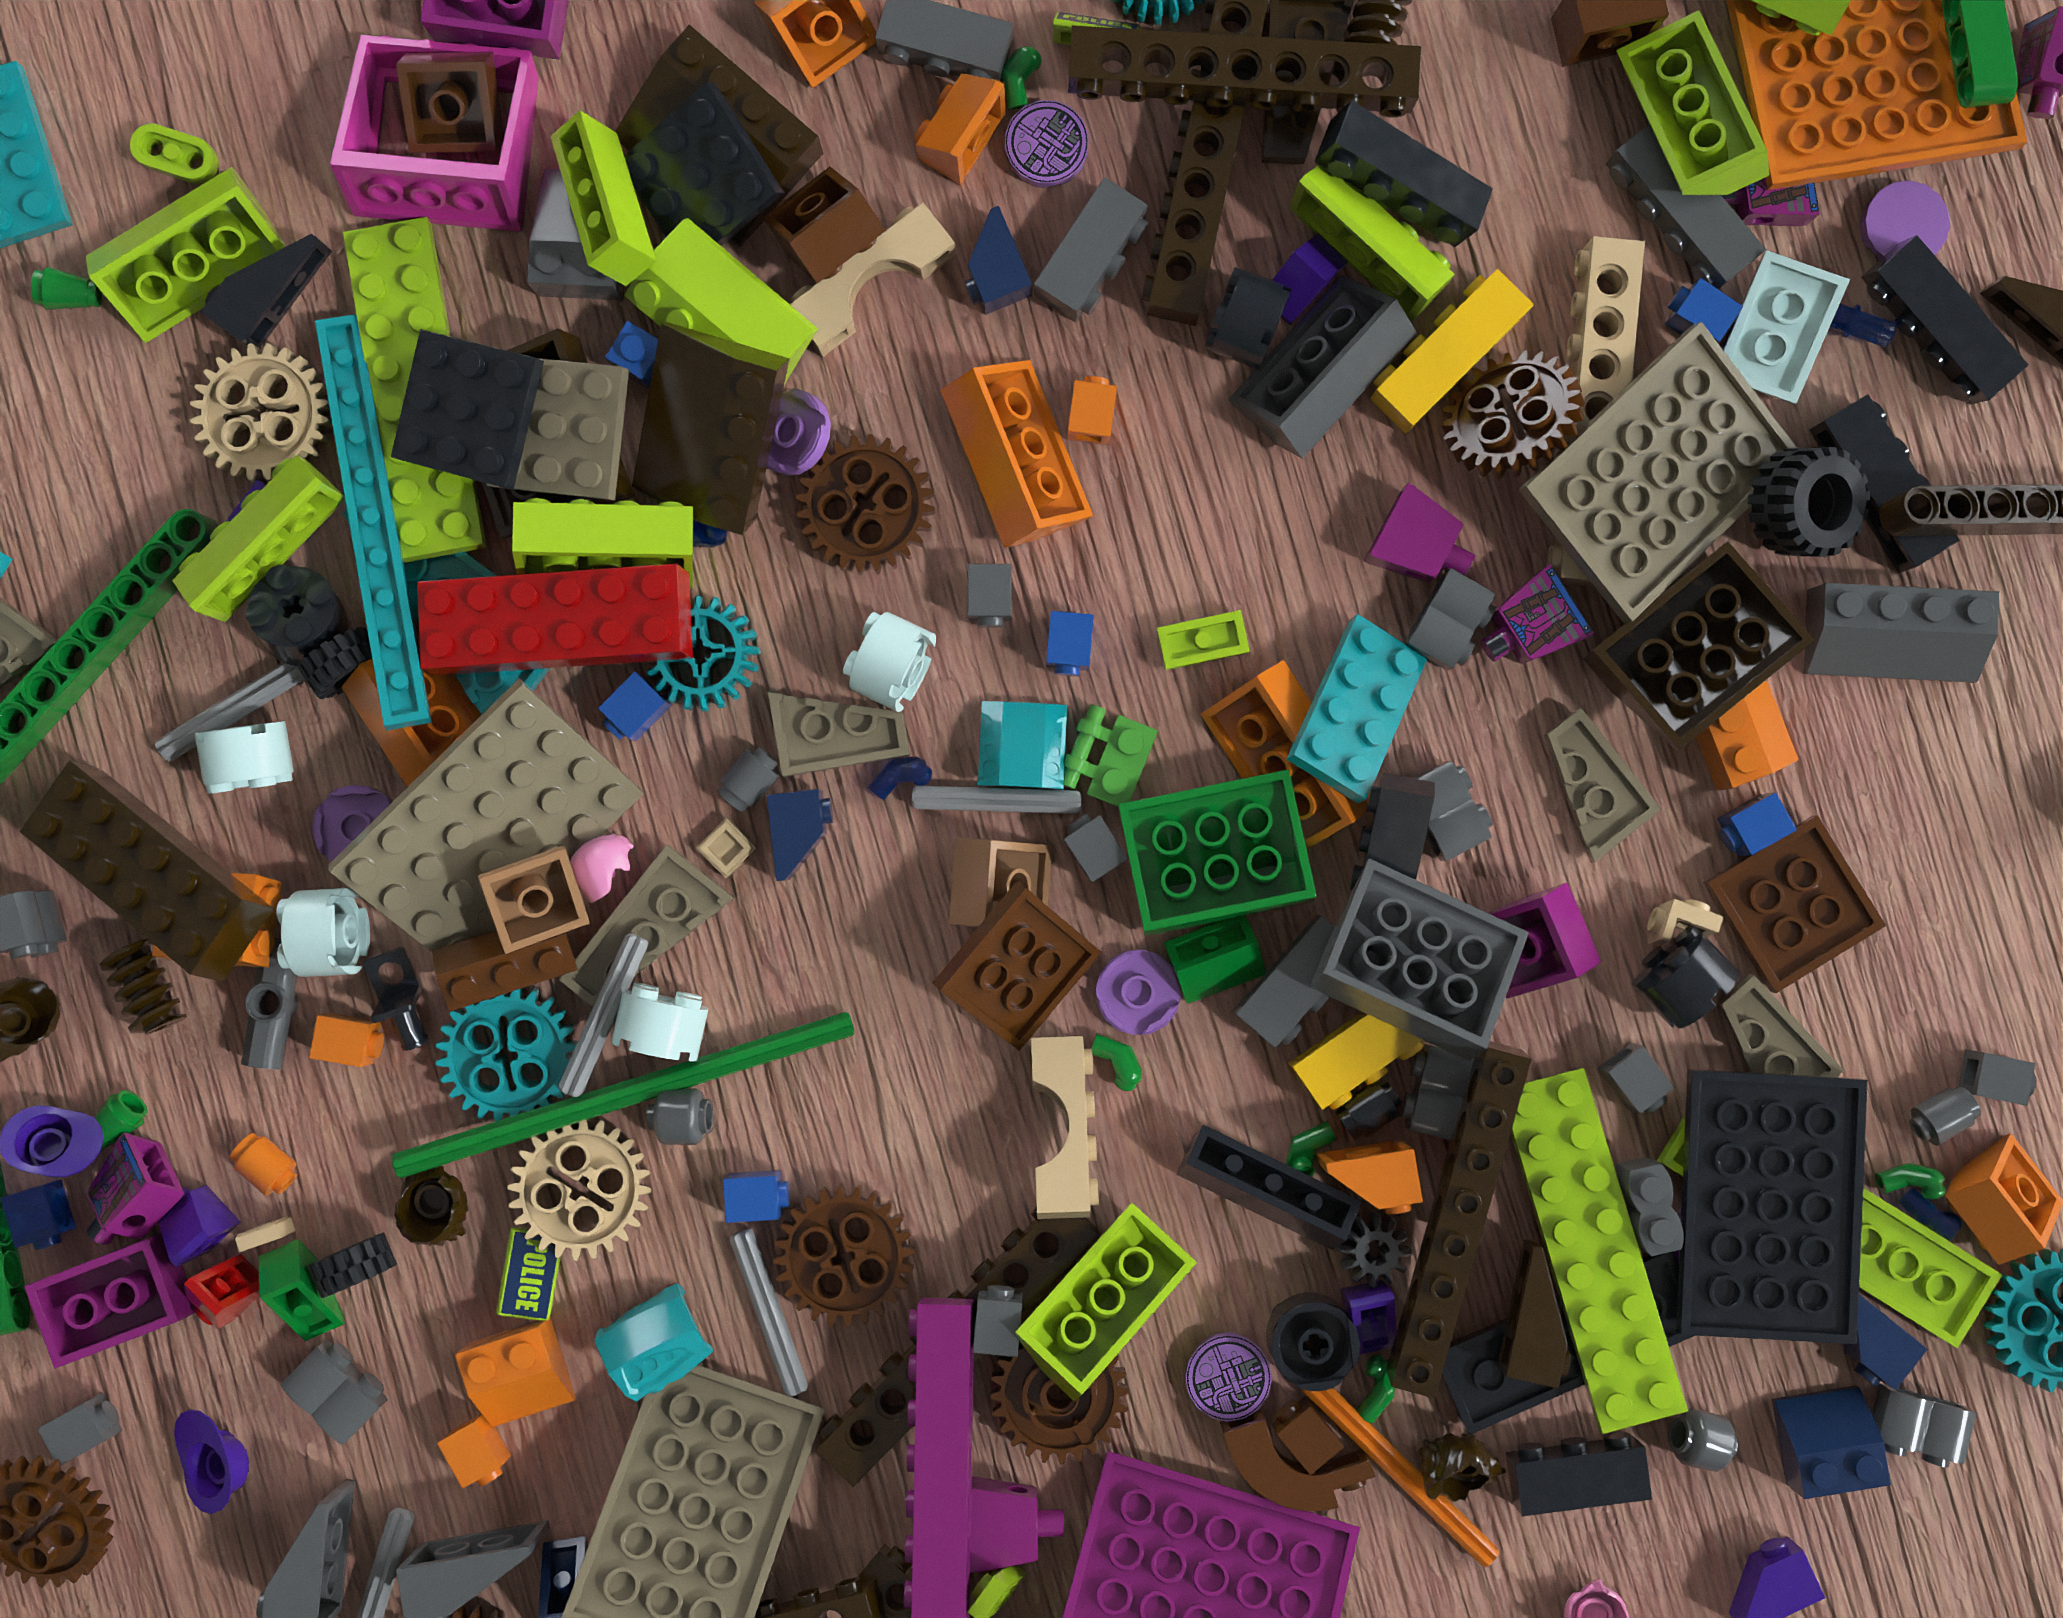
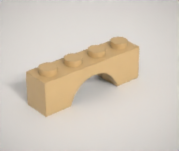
(911, 245)
(1064, 1182)

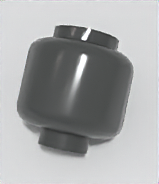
(680, 1116)
(1703, 1440)

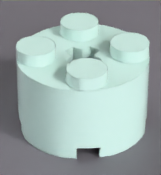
(889, 660)
(244, 756)
(322, 932)
(660, 1023)

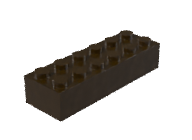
(146, 871)

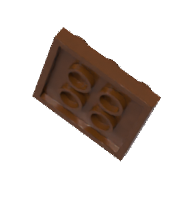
(1794, 904)
(1017, 966)

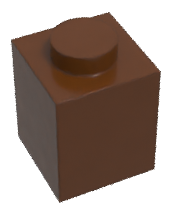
(1306, 1434)

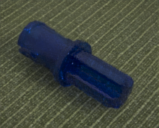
(1863, 325)

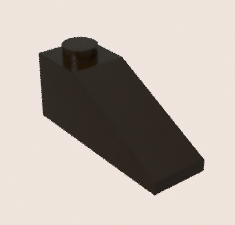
(2032, 308)
(1534, 1334)

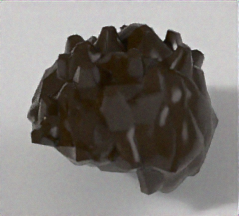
(26, 1014)
(431, 1207)
(1457, 1465)

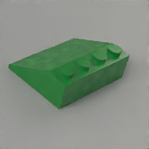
(1217, 852)

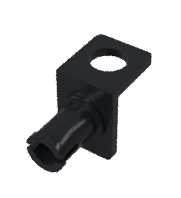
(398, 999)

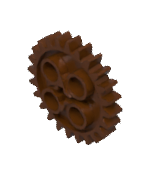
(1544, 399)
(898, 525)
(806, 1265)
(63, 1543)

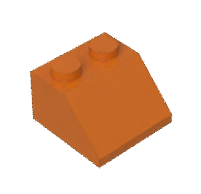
(818, 33)
(962, 126)
(1747, 741)
(1378, 1172)
(2005, 1201)
(516, 1372)

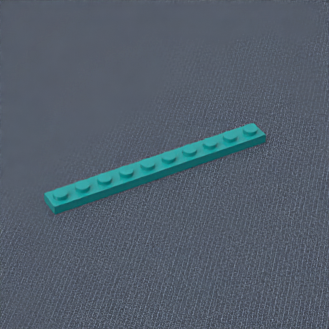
(373, 525)

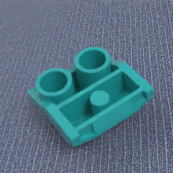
(1022, 744)
(652, 1344)

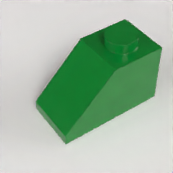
(292, 1294)

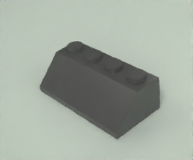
(1324, 365)
(1900, 632)

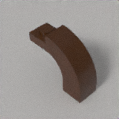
(1287, 1480)

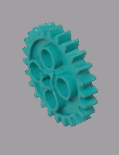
(468, 1055)
(2027, 1344)

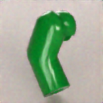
(1016, 72)
(1123, 1060)
(1304, 1146)
(1915, 1175)
(1381, 1393)

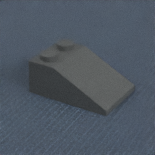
(556, 252)
(455, 1569)
(314, 1570)

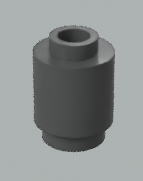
(748, 778)
(1944, 1115)

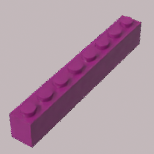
(940, 1458)

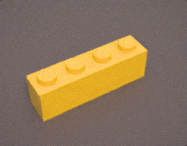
(1451, 350)
(1350, 1056)

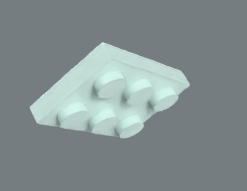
(1783, 324)

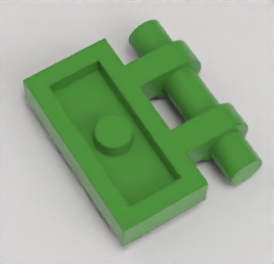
(1121, 761)

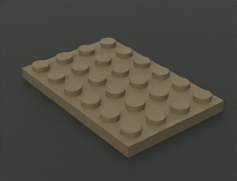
(1658, 472)
(492, 798)
(697, 1502)

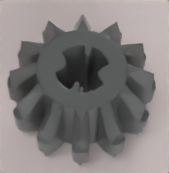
(1388, 1251)

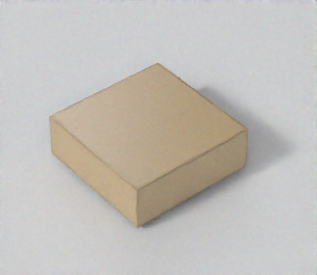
(726, 847)
(264, 1233)

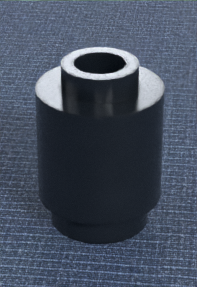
(1369, 1110)

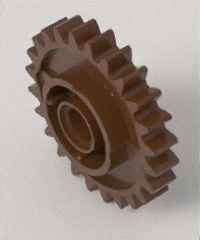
(1054, 1424)

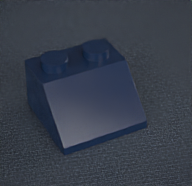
(1830, 1443)

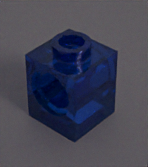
(39, 1215)

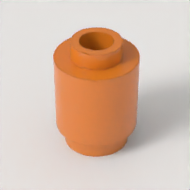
(263, 1164)

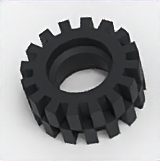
(335, 661)
(352, 1265)

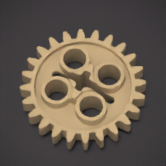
(259, 376)
(558, 1223)

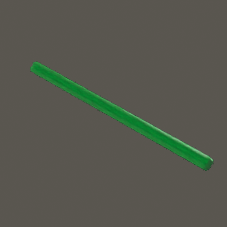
(621, 1095)

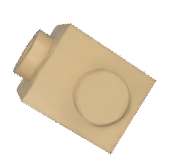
(1680, 916)

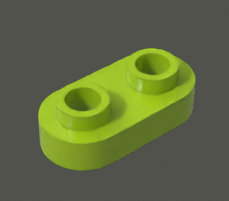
(177, 155)

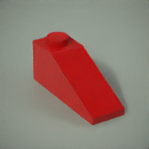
(223, 1290)

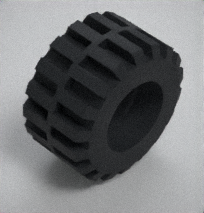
(1835, 502)

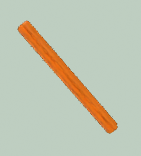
(1404, 1474)

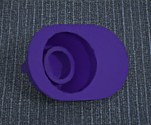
(51, 1141)
(211, 1460)

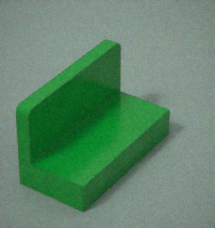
(1215, 958)

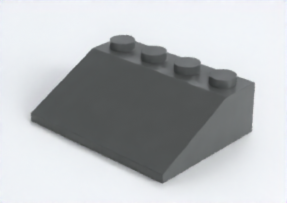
(1420, 961)

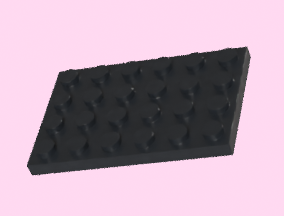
(1772, 1206)

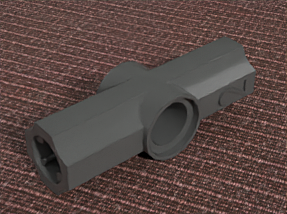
(265, 1031)

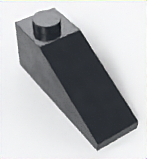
(261, 294)

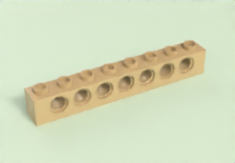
(1620, 264)

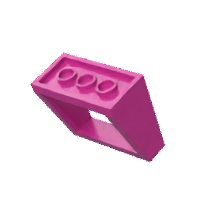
(425, 187)

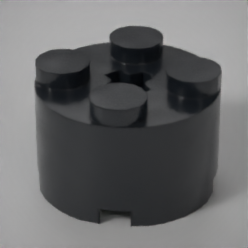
(1247, 318)
(294, 612)
(1685, 978)
(1333, 1352)

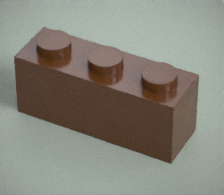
(482, 970)

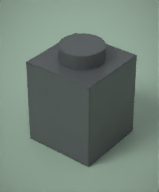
(990, 594)
(1094, 846)
(1998, 1077)
(1636, 1079)
(997, 1321)
(80, 1429)

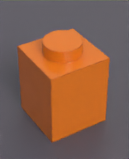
(1092, 410)
(346, 1040)
(474, 1452)

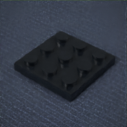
(702, 169)
(467, 409)

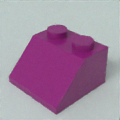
(1557, 940)

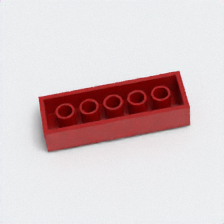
(555, 619)

